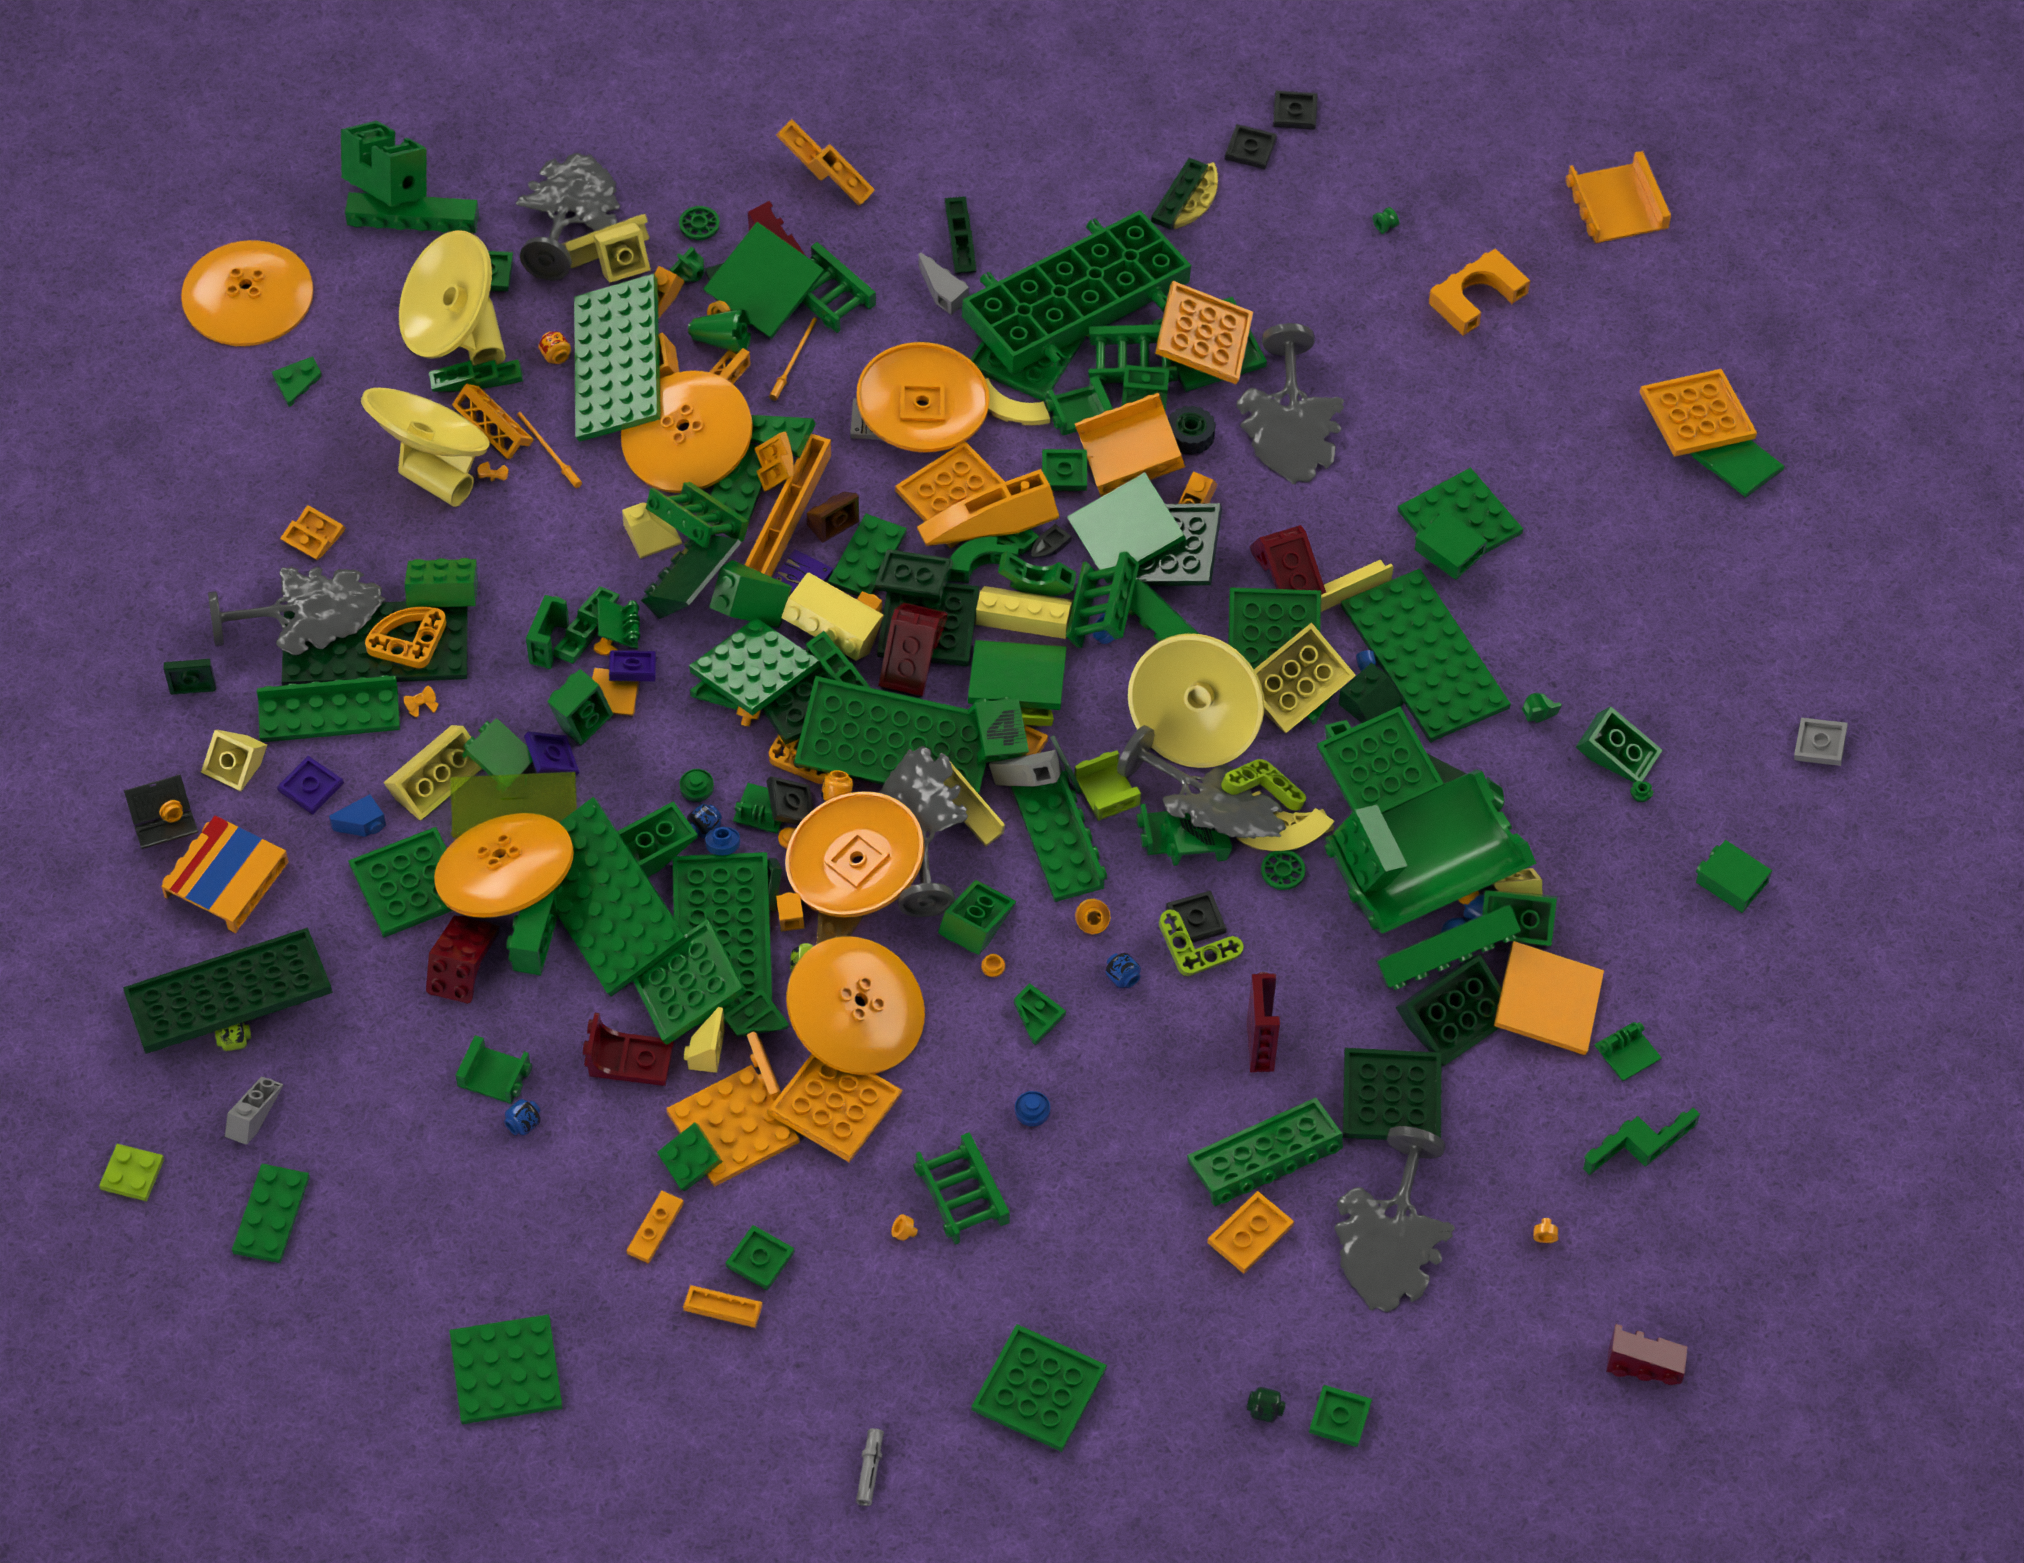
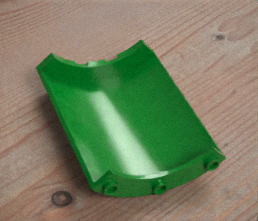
(1451, 849)

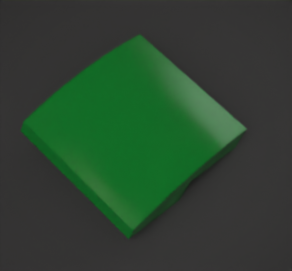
(1145, 381)

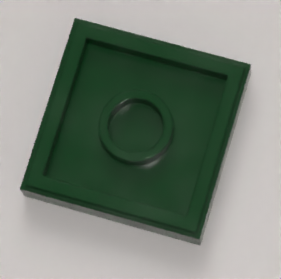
(190, 676)

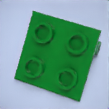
(619, 622)
(756, 810)
(1628, 1051)

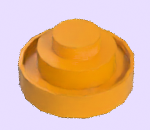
(1092, 916)

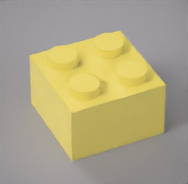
(622, 252)

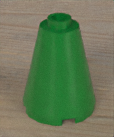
(722, 330)

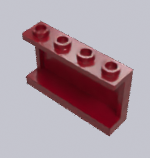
(1261, 1025)

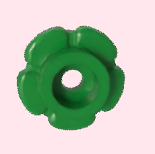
(1641, 796)

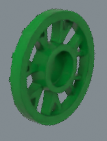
(699, 223)
(1283, 870)

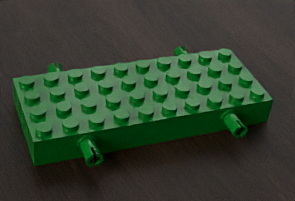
(1075, 289)

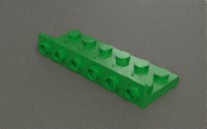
(328, 708)
(1060, 838)
(1266, 1151)

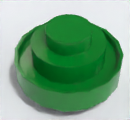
(696, 785)

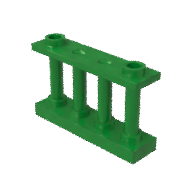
(848, 283)
(1122, 337)
(704, 506)
(1118, 603)
(976, 1170)

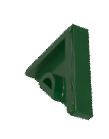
(774, 882)

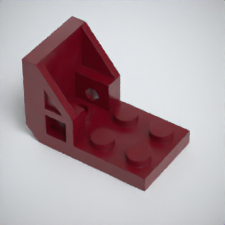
(1289, 559)
(910, 647)

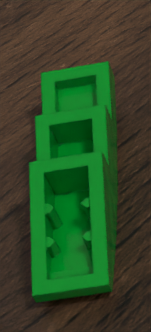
(483, 375)
(583, 628)
(834, 660)

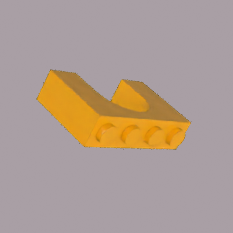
(1490, 270)

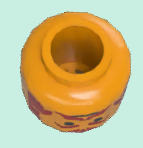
(554, 347)

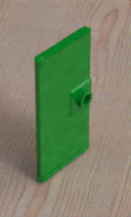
(1740, 465)

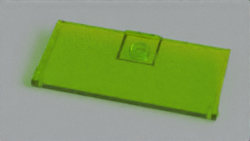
(487, 797)

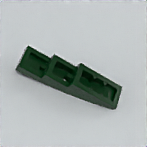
(960, 235)

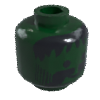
(1265, 1404)

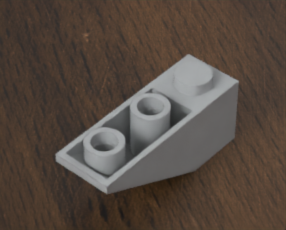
(944, 287)
(1027, 770)
(251, 1110)

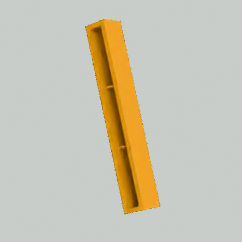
(790, 506)

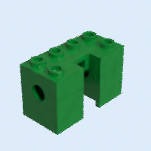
(380, 167)

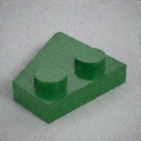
(296, 378)
(1037, 1012)
(755, 1015)

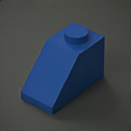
(359, 818)

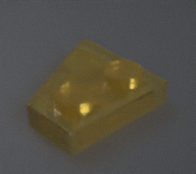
(833, 927)

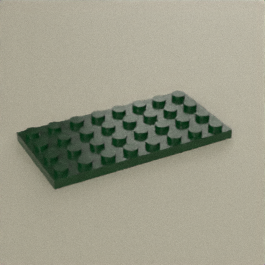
(349, 660)
(227, 990)

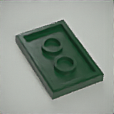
(913, 574)

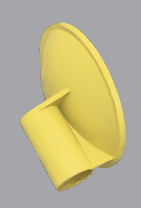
(449, 301)
(434, 441)
(1196, 700)

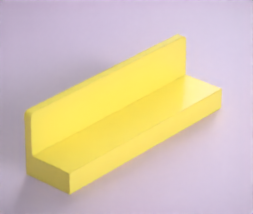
(584, 248)
(1355, 583)
(981, 817)

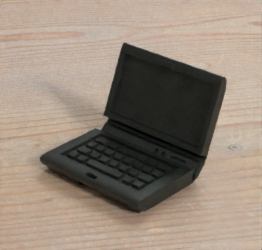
(145, 805)

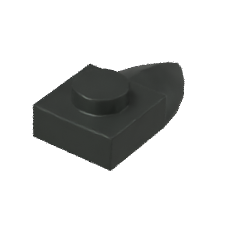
(1050, 541)

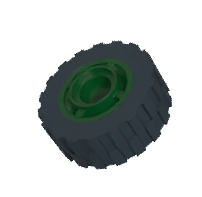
(1192, 429)

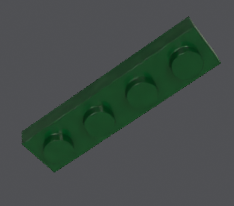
(1179, 193)

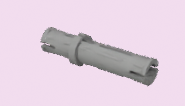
(871, 1457)

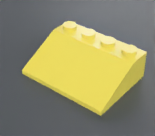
(1301, 677)

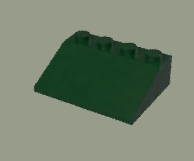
(687, 575)
(1454, 1009)

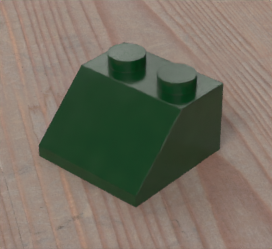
(1369, 694)

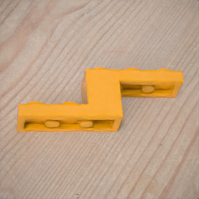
(825, 162)

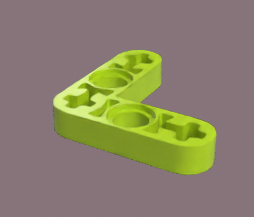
(1267, 776)
(1190, 952)

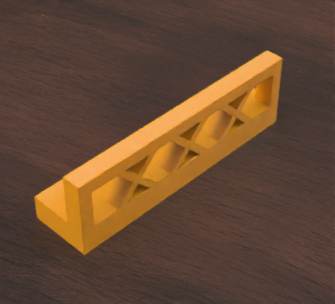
(735, 368)
(498, 416)

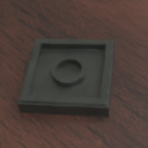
(1295, 110)
(1250, 146)
(789, 800)
(1199, 916)

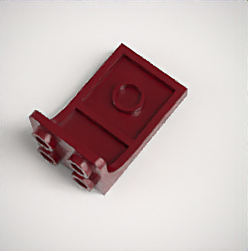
(457, 958)
(626, 1055)

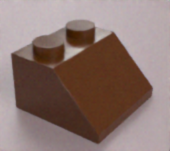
(834, 515)

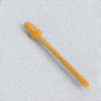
(781, 381)
(565, 469)

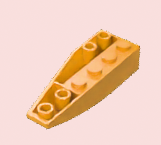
(994, 512)

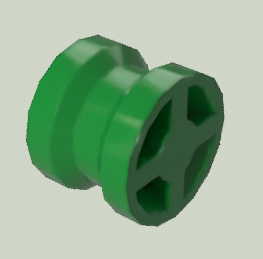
(1385, 220)

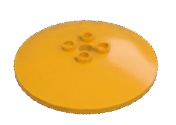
(251, 316)
(928, 373)
(704, 451)
(849, 827)
(533, 865)
(839, 1030)

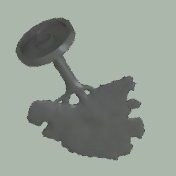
(573, 186)
(1291, 435)
(320, 605)
(920, 787)
(1213, 807)
(1383, 1252)

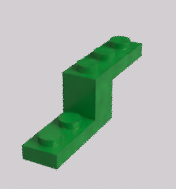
(1640, 1140)

